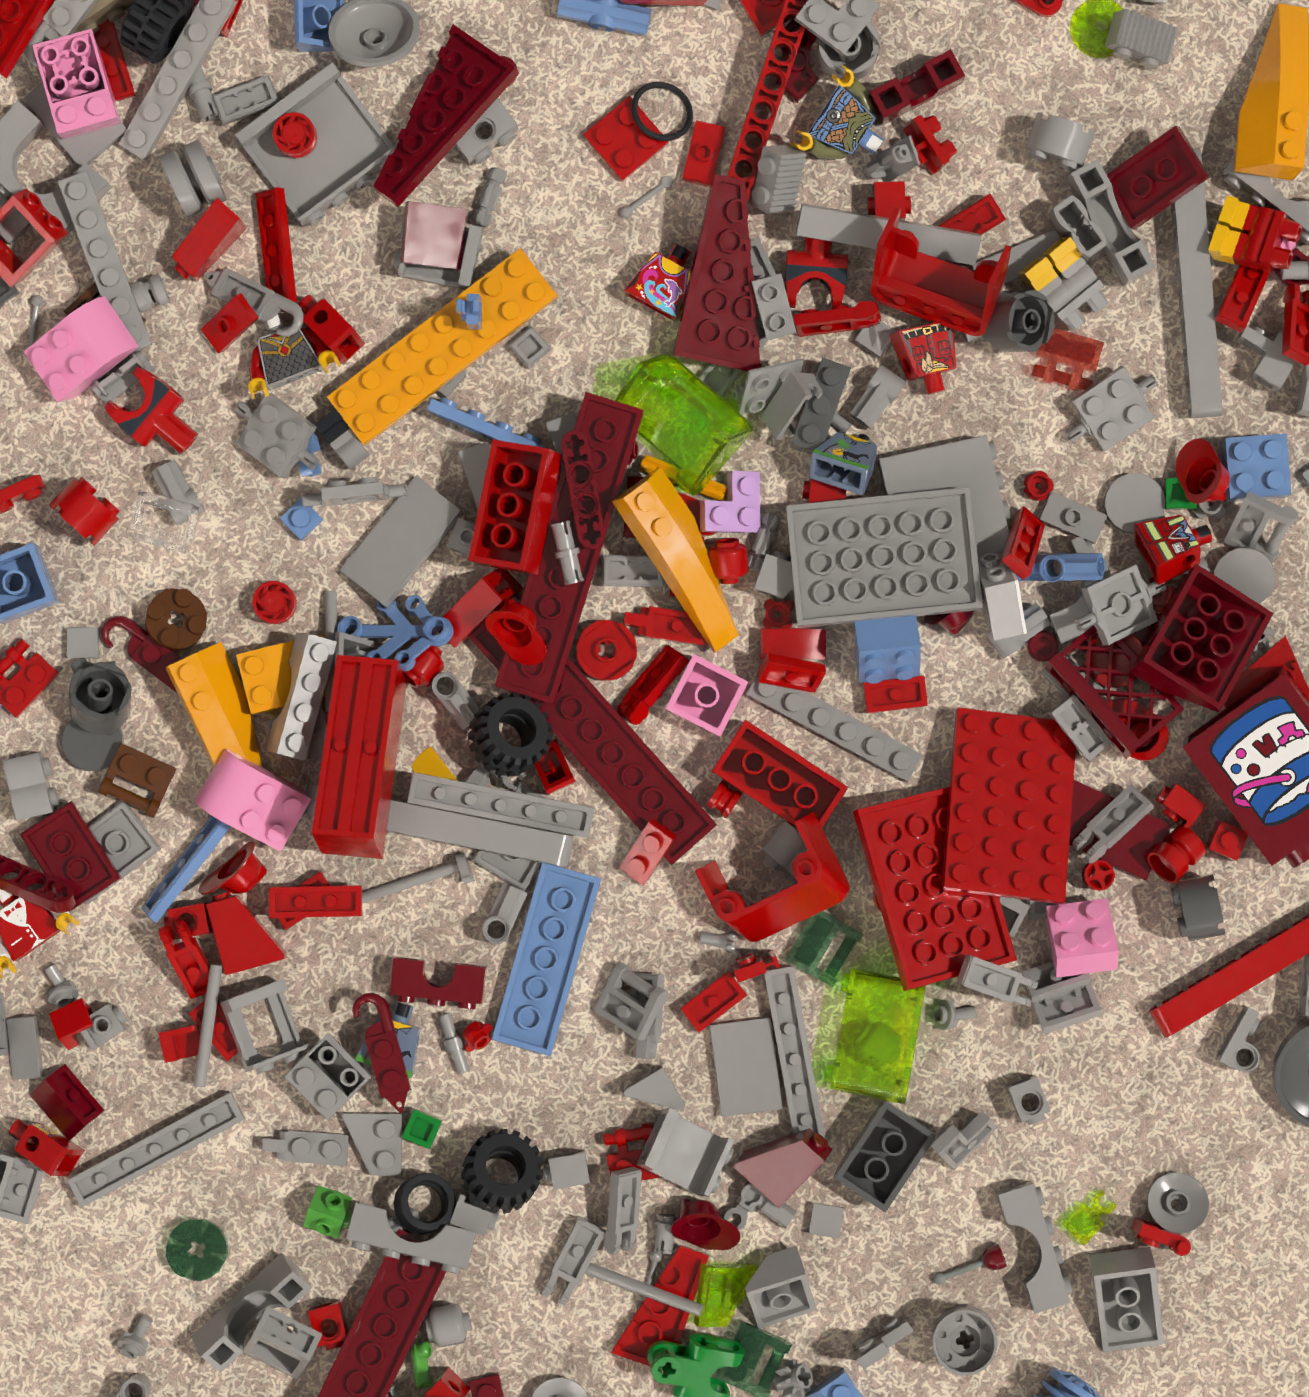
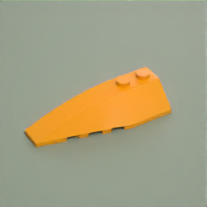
(1277, 100)
(679, 553)
(216, 703)

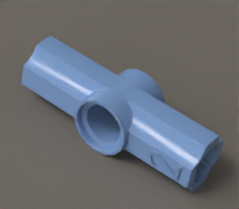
(607, 14)
(1073, 567)

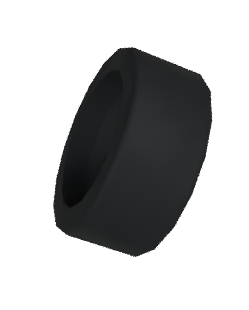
(443, 1190)

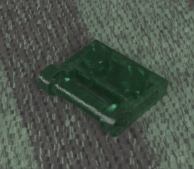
(814, 943)
(753, 1342)

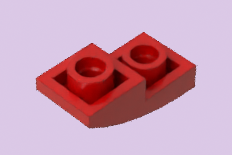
(794, 643)

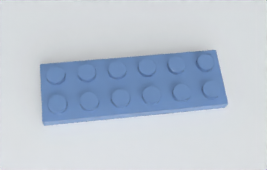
(546, 959)

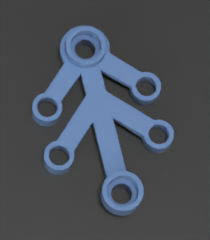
(402, 631)

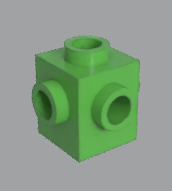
(328, 1212)

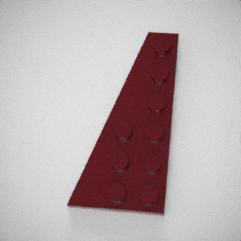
(447, 106)
(720, 301)

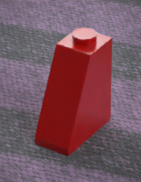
(207, 240)
(481, 600)
(241, 935)

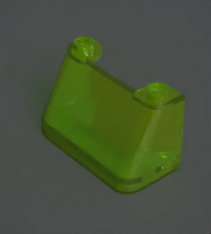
(684, 420)
(876, 1036)

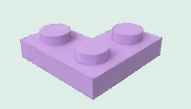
(740, 510)

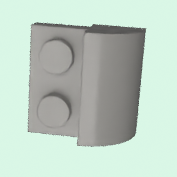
(1061, 999)
(18, 1186)

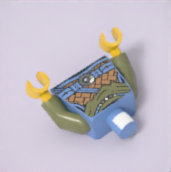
(843, 122)

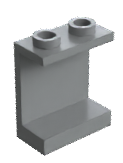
(685, 1153)

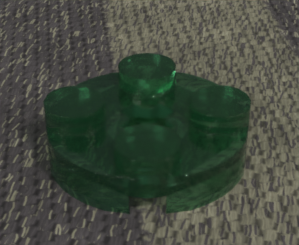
(191, 1265)

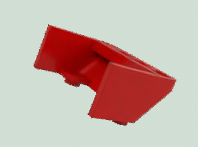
(933, 286)
(818, 888)

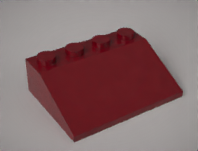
(1202, 640)

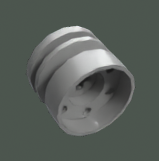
(953, 1354)

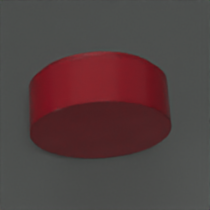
(1042, 646)

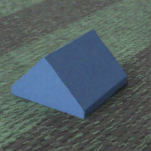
(313, 22)

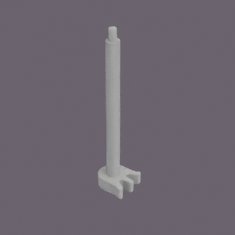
(461, 865)

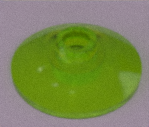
(1084, 30)

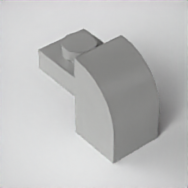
(1273, 366)

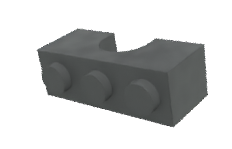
(820, 412)

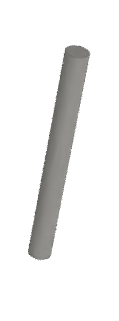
(330, 630)
(207, 1025)
(644, 1289)

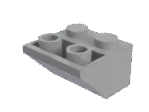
(328, 1076)

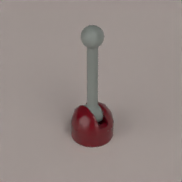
(992, 1259)

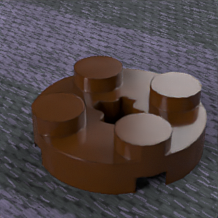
(168, 635)

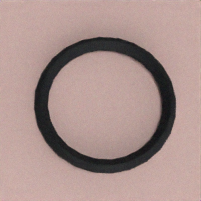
(644, 129)

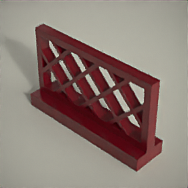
(1109, 721)

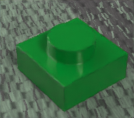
(1175, 496)
(422, 1128)

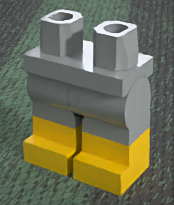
(1065, 282)

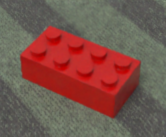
(515, 507)
(778, 776)

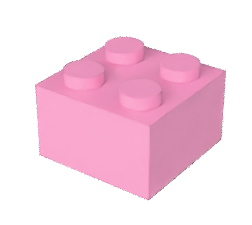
(706, 695)
(1081, 937)

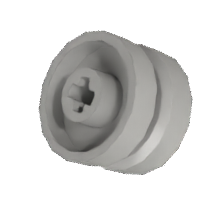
(193, 178)

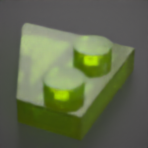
(721, 1291)

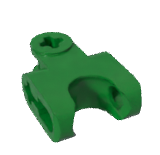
(692, 1365)

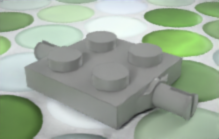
(1112, 408)
(276, 435)
(341, 493)
(1119, 604)

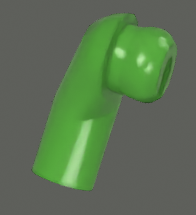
(419, 1356)

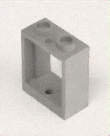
(279, 1348)

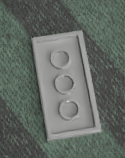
(401, 541)

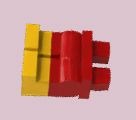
(1253, 236)

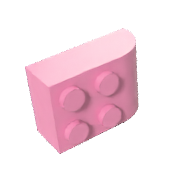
(81, 349)
(253, 800)

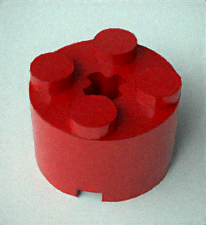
(84, 510)

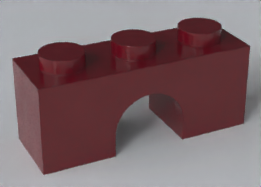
(925, 84)
(410, 981)

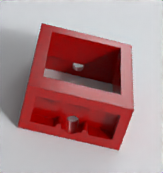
(49, 227)

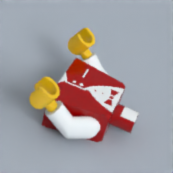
(26, 927)

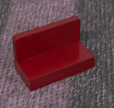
(66, 1102)

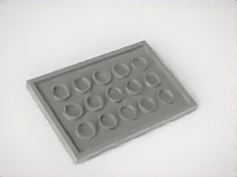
(884, 557)

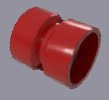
(1173, 856)

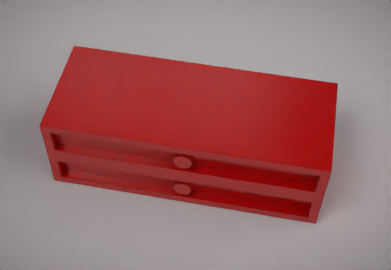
(359, 757)

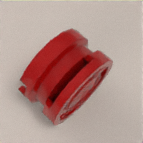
(295, 135)
(274, 602)

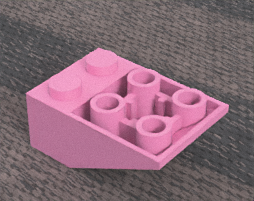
(76, 84)

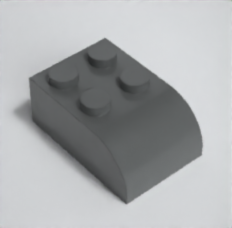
(884, 1155)

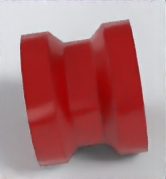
(724, 799)
(1103, 873)

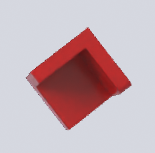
(70, 1021)
(180, 1042)

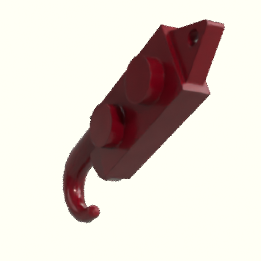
(143, 648)
(385, 1052)

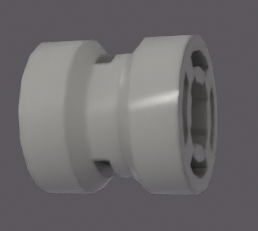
(143, 296)

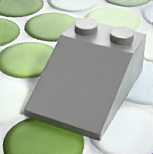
(1127, 1299)

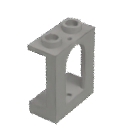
(461, 280)
(291, 1042)

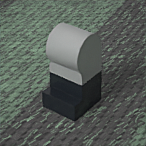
(342, 439)

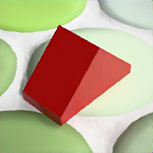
(554, 769)

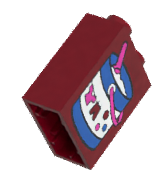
(1260, 765)

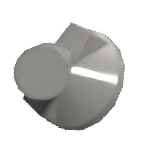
(64, 991)
(949, 1015)
(131, 1343)

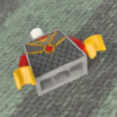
(286, 358)

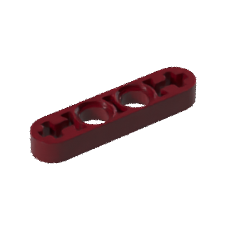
(578, 490)
(43, 897)

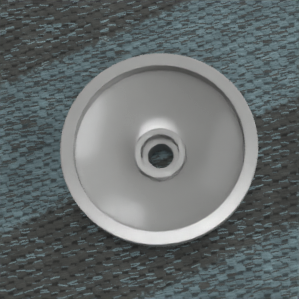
(374, 31)

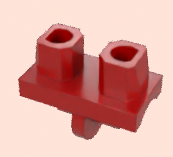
(929, 151)

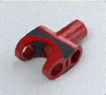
(818, 264)
(154, 415)

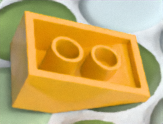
(267, 676)

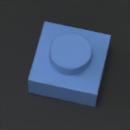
(301, 519)

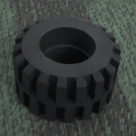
(155, 27)
(527, 721)
(519, 1154)

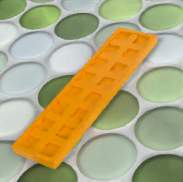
(441, 348)

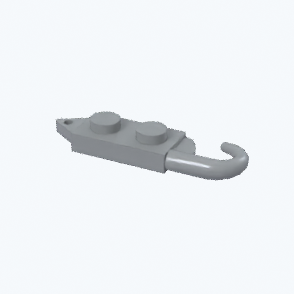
(59, 21)
(263, 300)

